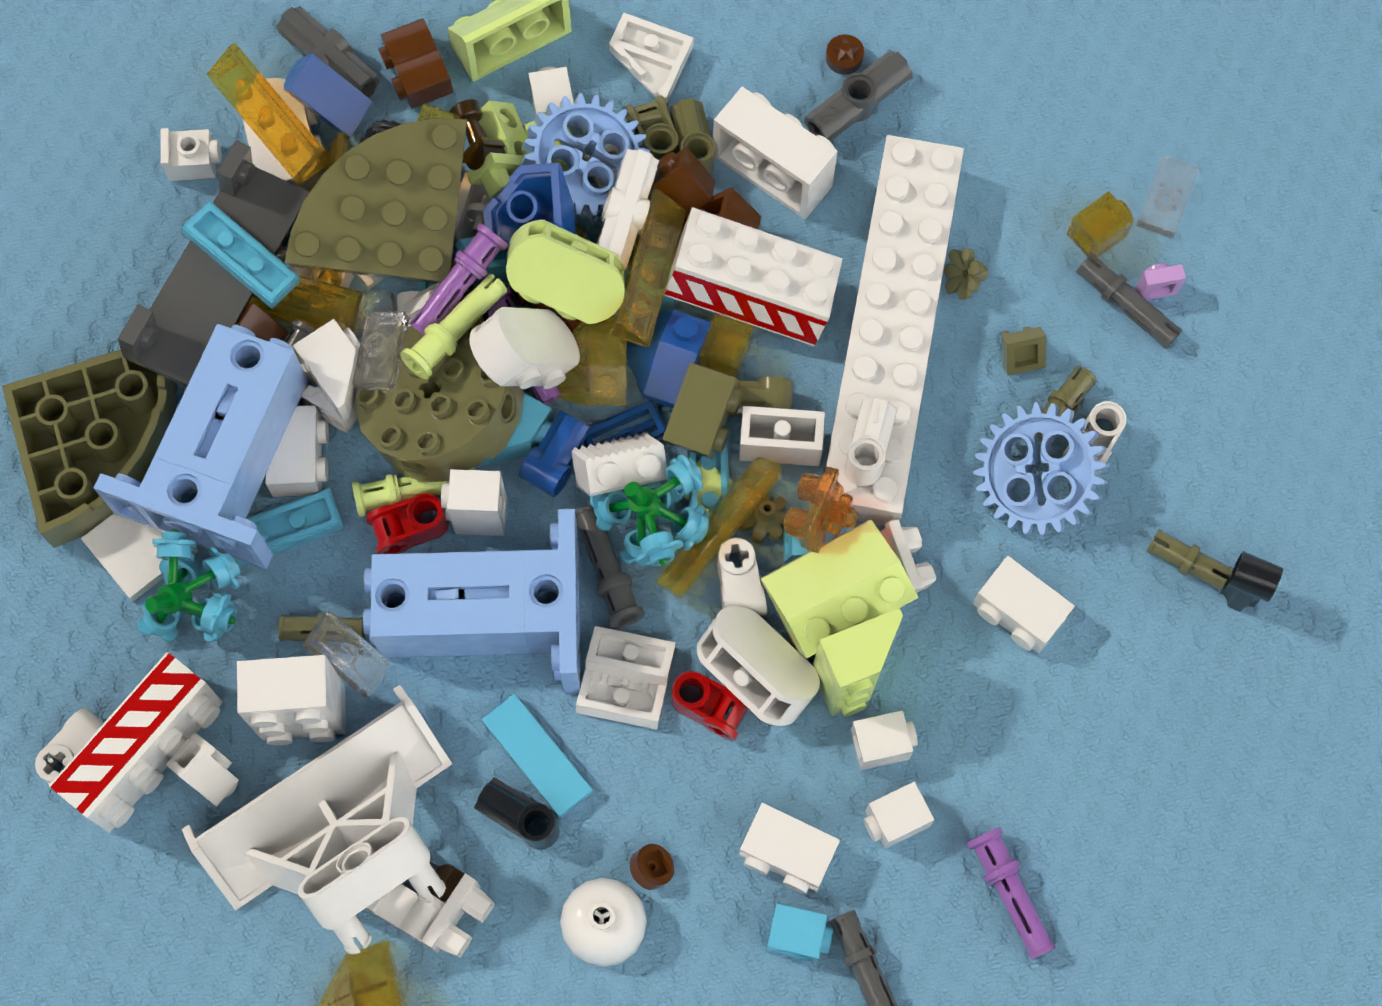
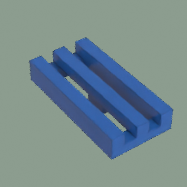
(626, 417)

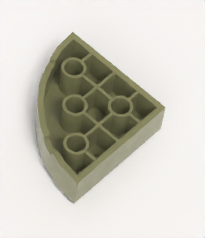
(386, 206)
(84, 423)

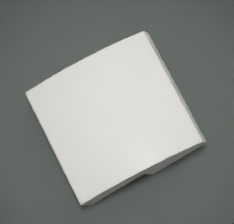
(625, 677)

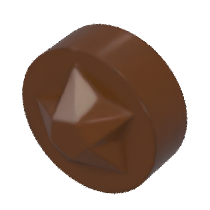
(844, 54)
(651, 866)

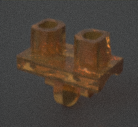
(828, 511)

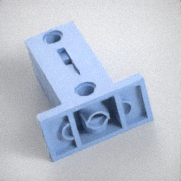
(217, 446)
(481, 603)

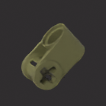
(656, 124)

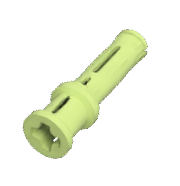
(442, 337)
(391, 491)

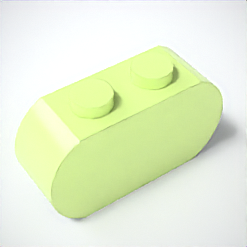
(565, 272)

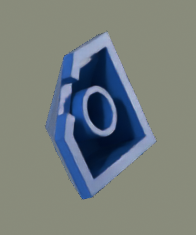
(529, 196)
(664, 364)

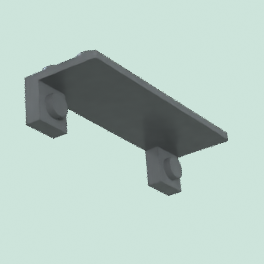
(199, 290)

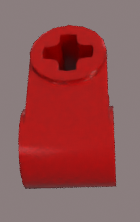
(404, 524)
(711, 707)

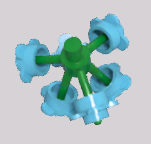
(652, 502)
(183, 576)

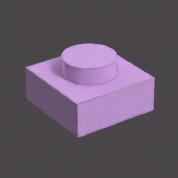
(1161, 281)

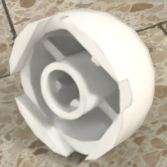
(601, 942)

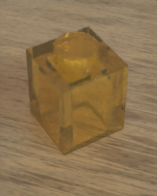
(1101, 225)
(726, 346)

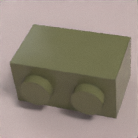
(703, 411)

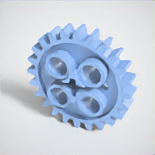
(599, 128)
(1078, 466)

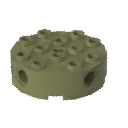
(440, 421)

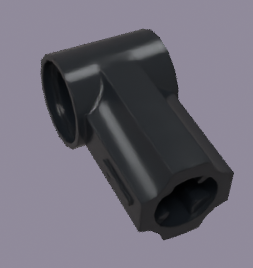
(1251, 581)
(516, 812)

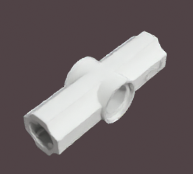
(627, 204)

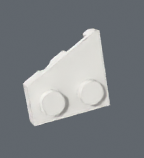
(651, 53)

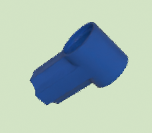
(550, 462)

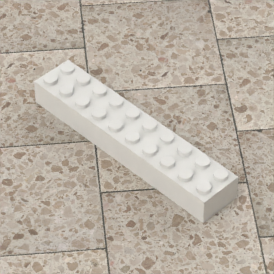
(896, 312)

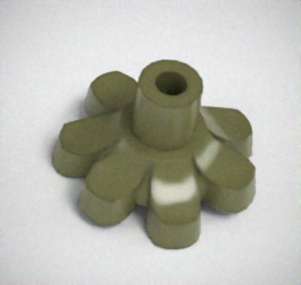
(964, 272)
(767, 520)

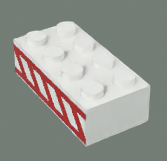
(753, 277)
(136, 743)

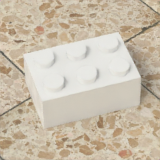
(774, 152)
(291, 699)

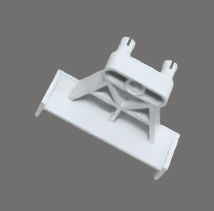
(335, 827)

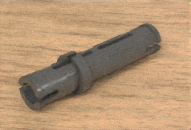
(1128, 300)
(862, 960)

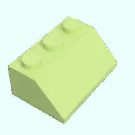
(507, 33)
(838, 587)
(853, 662)

